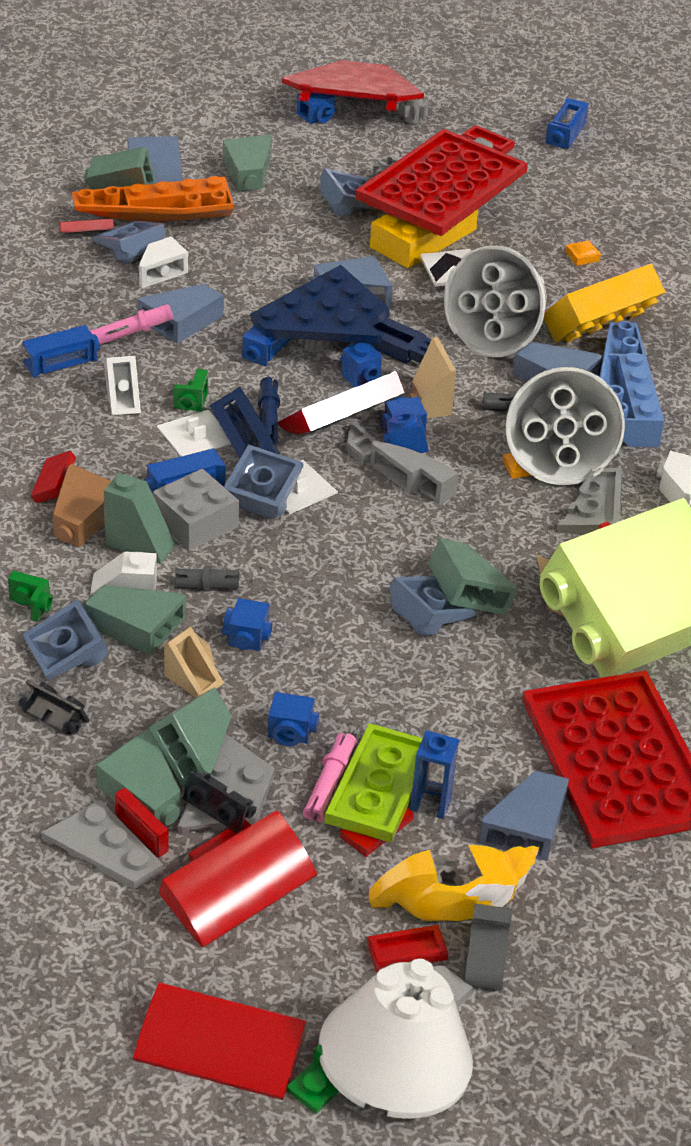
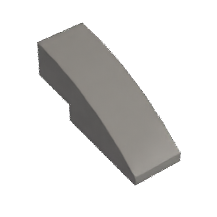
(414, 471)

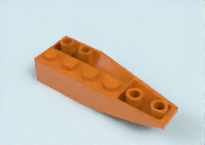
(159, 201)

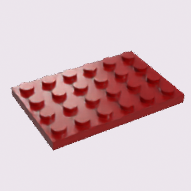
(441, 182)
(619, 754)

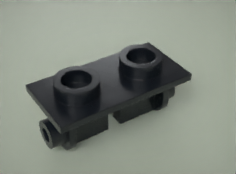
(44, 699)
(211, 798)

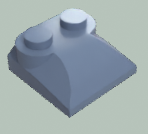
(340, 192)
(130, 239)
(263, 481)
(424, 604)
(66, 641)

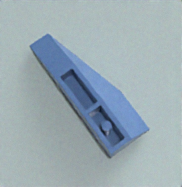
(629, 376)

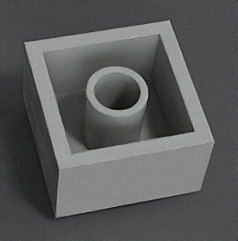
(197, 509)

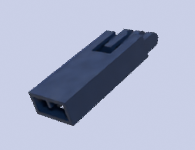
(401, 341)
(242, 423)

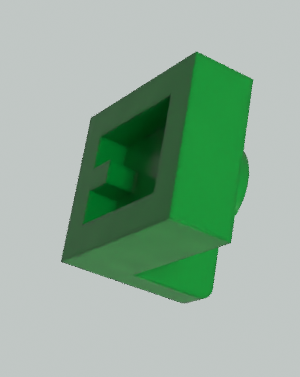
(194, 394)
(31, 591)
(313, 1085)

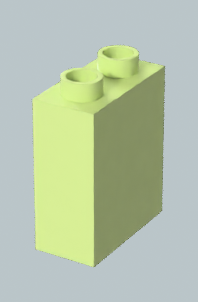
(626, 589)

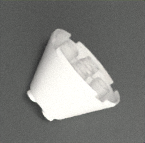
(495, 301)
(564, 425)
(399, 1043)

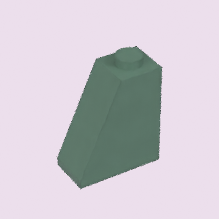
(248, 160)
(120, 169)
(134, 518)
(470, 579)
(136, 615)
(193, 734)
(145, 774)

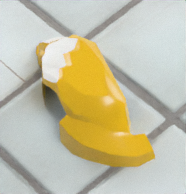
(416, 886)

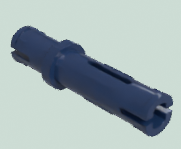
(268, 404)

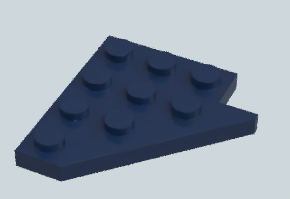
(325, 309)

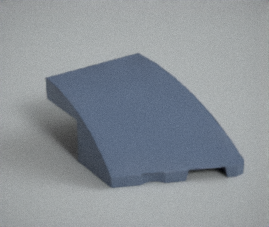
(163, 154)

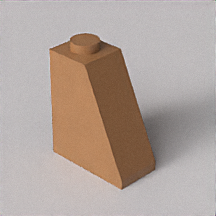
(79, 506)

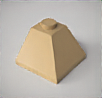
(435, 381)

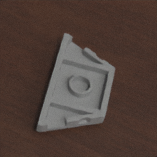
(240, 772)

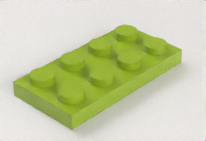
(376, 784)

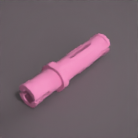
(142, 321)
(333, 769)

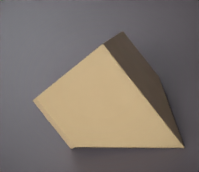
(190, 663)

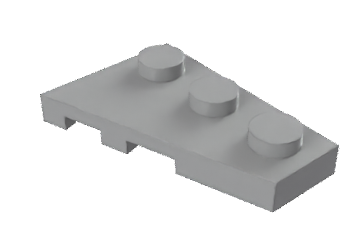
(597, 502)
(107, 843)

